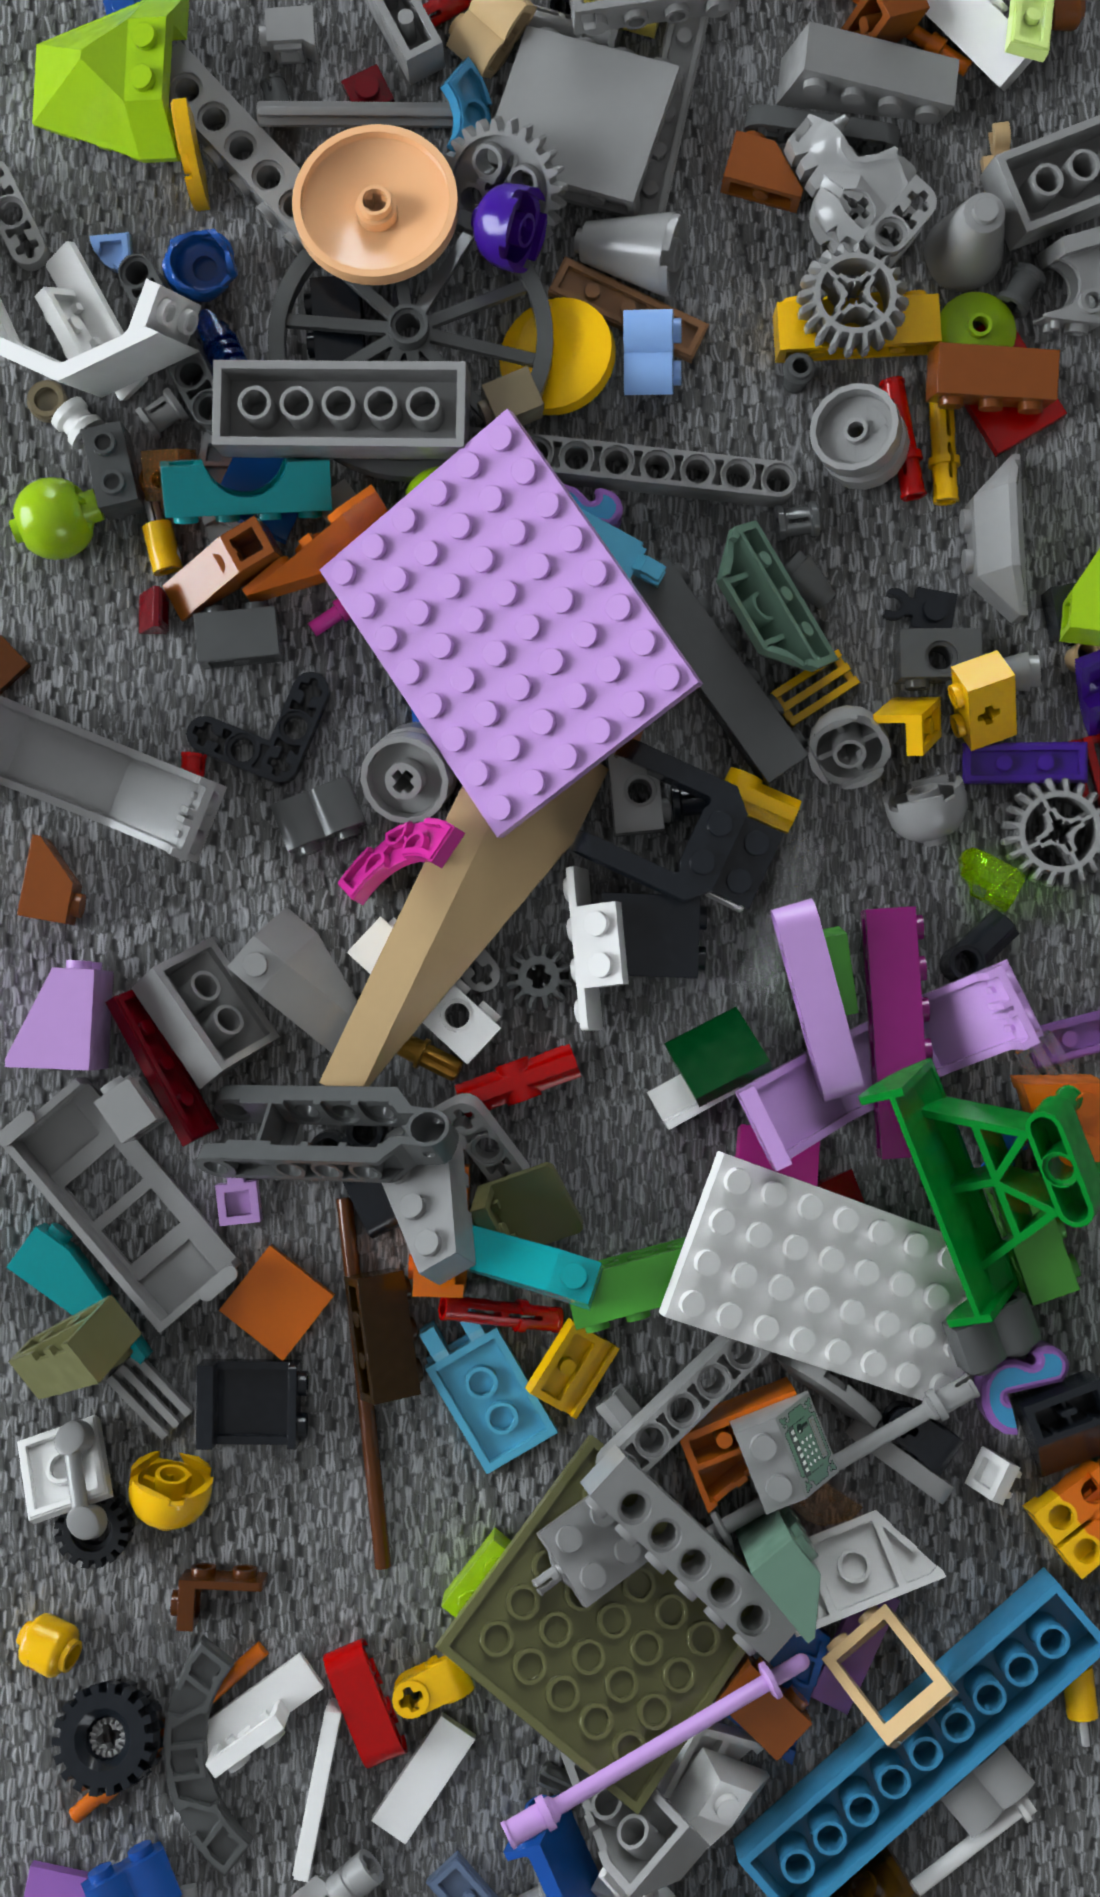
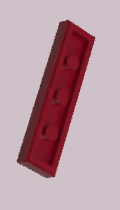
(162, 1069)

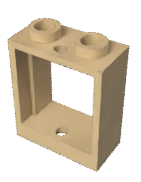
(916, 1711)

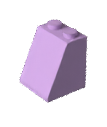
(67, 1021)

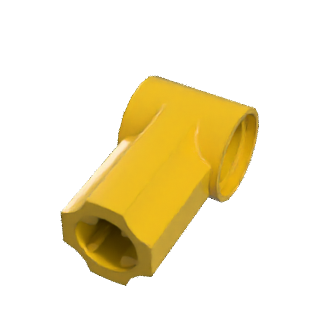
(763, 802)

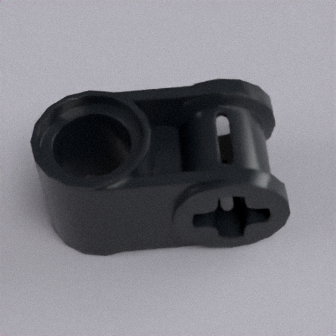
(928, 1442)

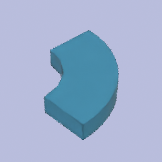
(467, 98)

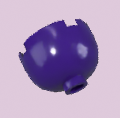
(510, 226)

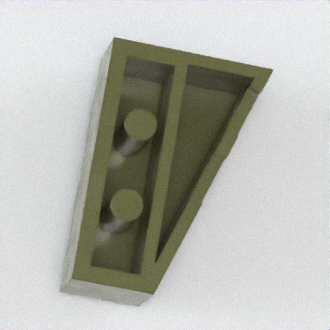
(77, 1350)

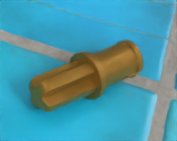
(431, 1058)

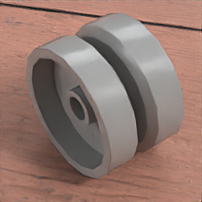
(859, 436)
(407, 775)

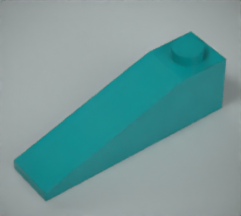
(536, 1267)
(64, 1274)

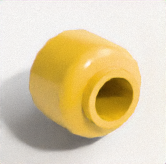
(49, 1645)

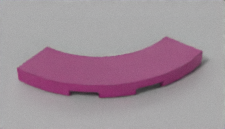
(403, 845)

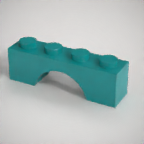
(298, 486)

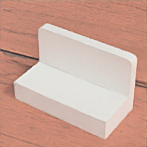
(676, 1103)

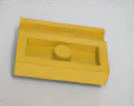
(571, 1369)

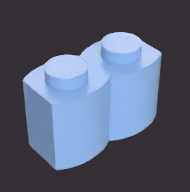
(650, 352)

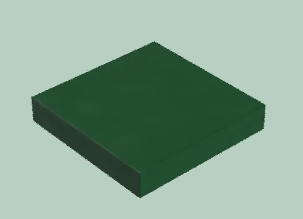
(718, 1056)

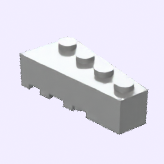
(866, 76)

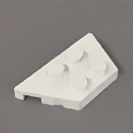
(865, 1566)

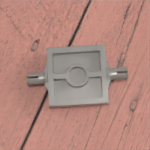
(586, 1554)

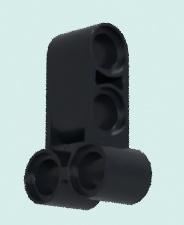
(367, 1197)

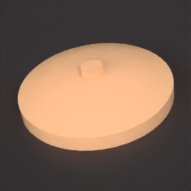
(375, 204)

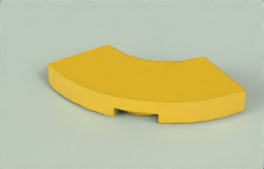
(190, 154)

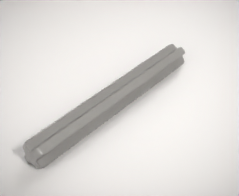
(353, 114)

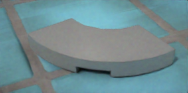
(843, 1397)

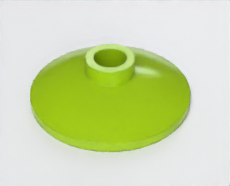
(963, 310)

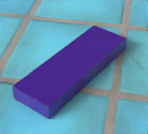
(1025, 763)

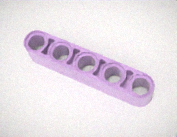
(817, 999)

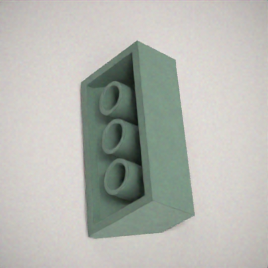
(784, 1566)

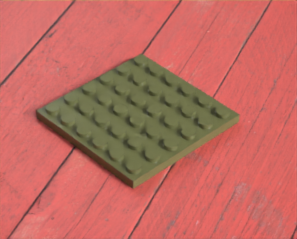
(595, 1674)

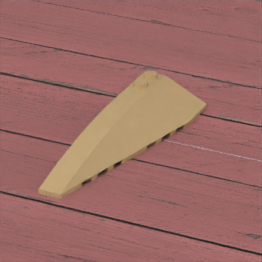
(450, 922)

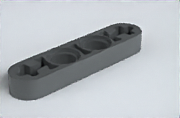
(862, 134)

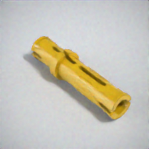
(943, 456)

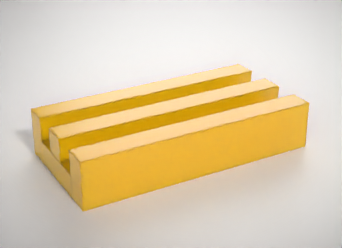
(842, 669)

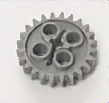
(473, 168)

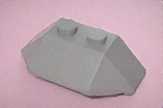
(997, 542)

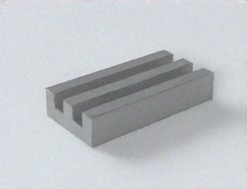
(139, 1407)

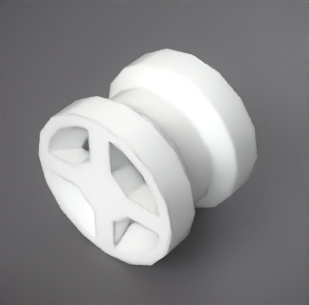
(72, 417)

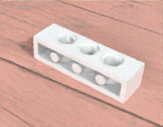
(463, 1041)

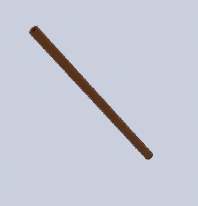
(366, 1410)

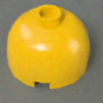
(169, 1491)

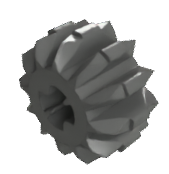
(550, 970)

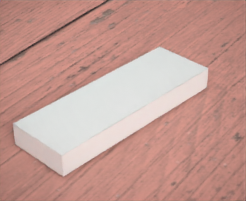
(423, 1777)

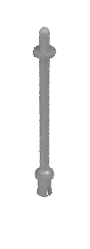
(934, 1406)

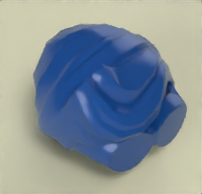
(199, 265)

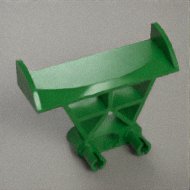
(955, 1186)

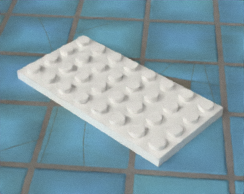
(817, 1279)

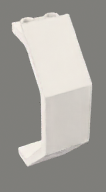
(151, 343)

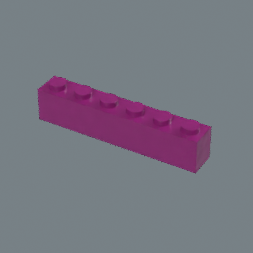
(894, 1008)

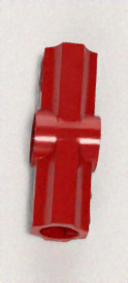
(522, 1078)

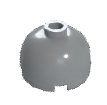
(848, 747)
(928, 809)

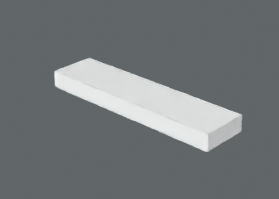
(317, 1791)

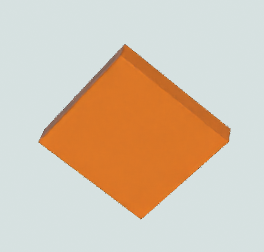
(276, 1302)

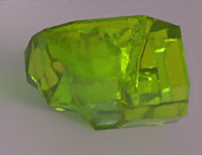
(990, 878)

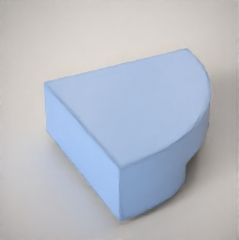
(112, 248)

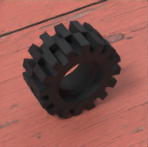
(102, 1551)

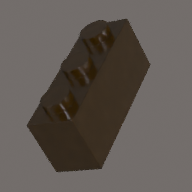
(383, 1335)

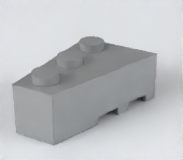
(435, 1216)

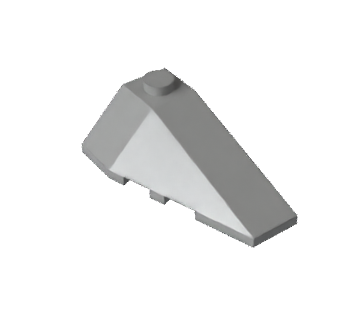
(640, 1849)

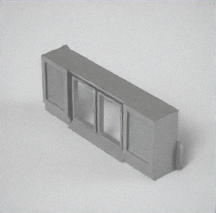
(63, 1143)

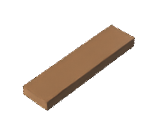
(613, 297)

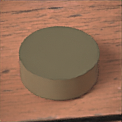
(45, 399)

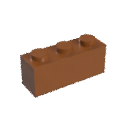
(992, 377)

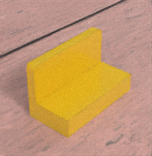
(921, 721)

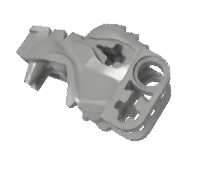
(857, 194)

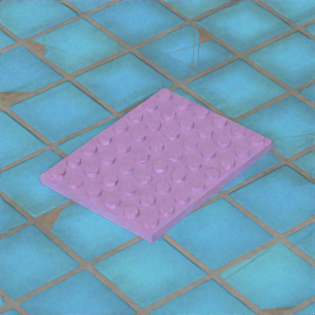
(508, 625)

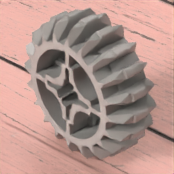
(830, 276)
(1088, 816)

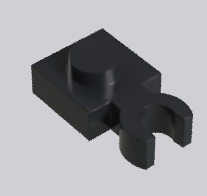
(926, 609)

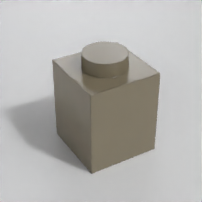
(512, 392)

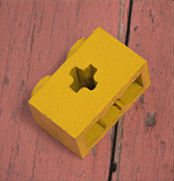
(983, 700)

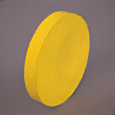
(581, 353)

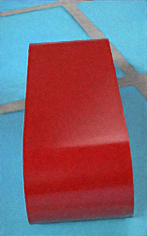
(363, 1705)

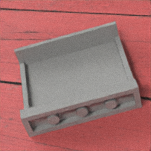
(597, 111)

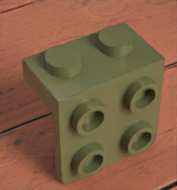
(527, 1206)

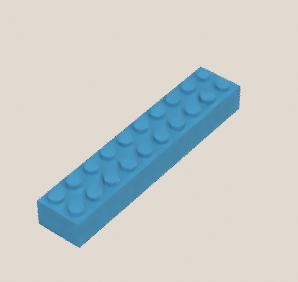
(874, 1792)

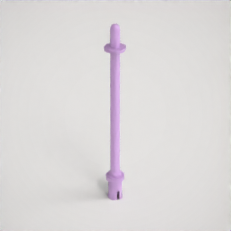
(548, 1810)

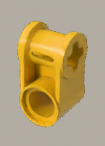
(438, 1684)

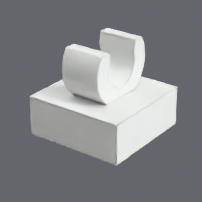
(993, 1475)

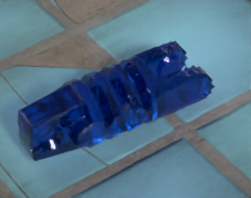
(218, 338)

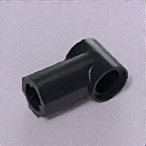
(980, 945)

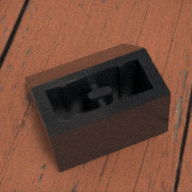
(1062, 1421)

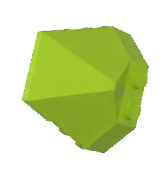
(113, 81)

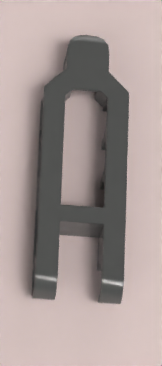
(284, 1108)

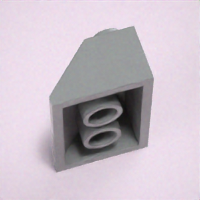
(204, 1012)

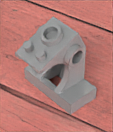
(1078, 261)

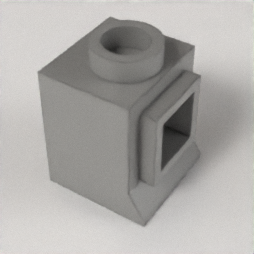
(290, 34)

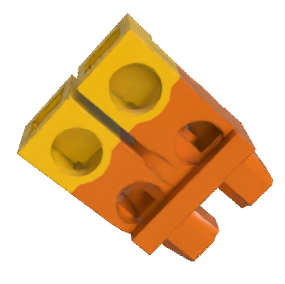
(1071, 1517)

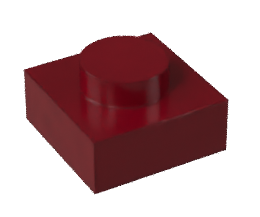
(367, 86)

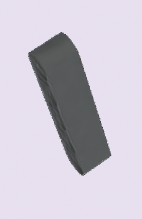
(199, 396)

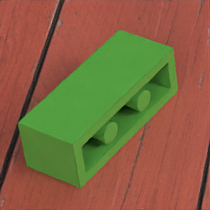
(1042, 1259)

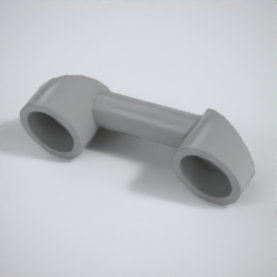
(84, 1519)

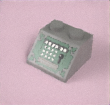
(785, 1451)

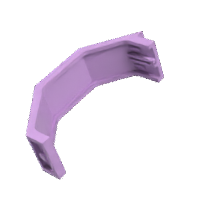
(966, 1025)

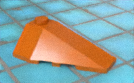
(317, 549)

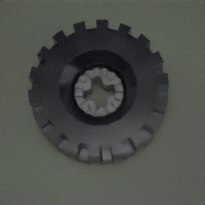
(81, 1742)

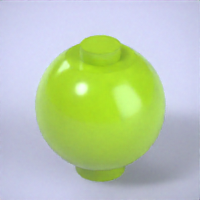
(55, 518)

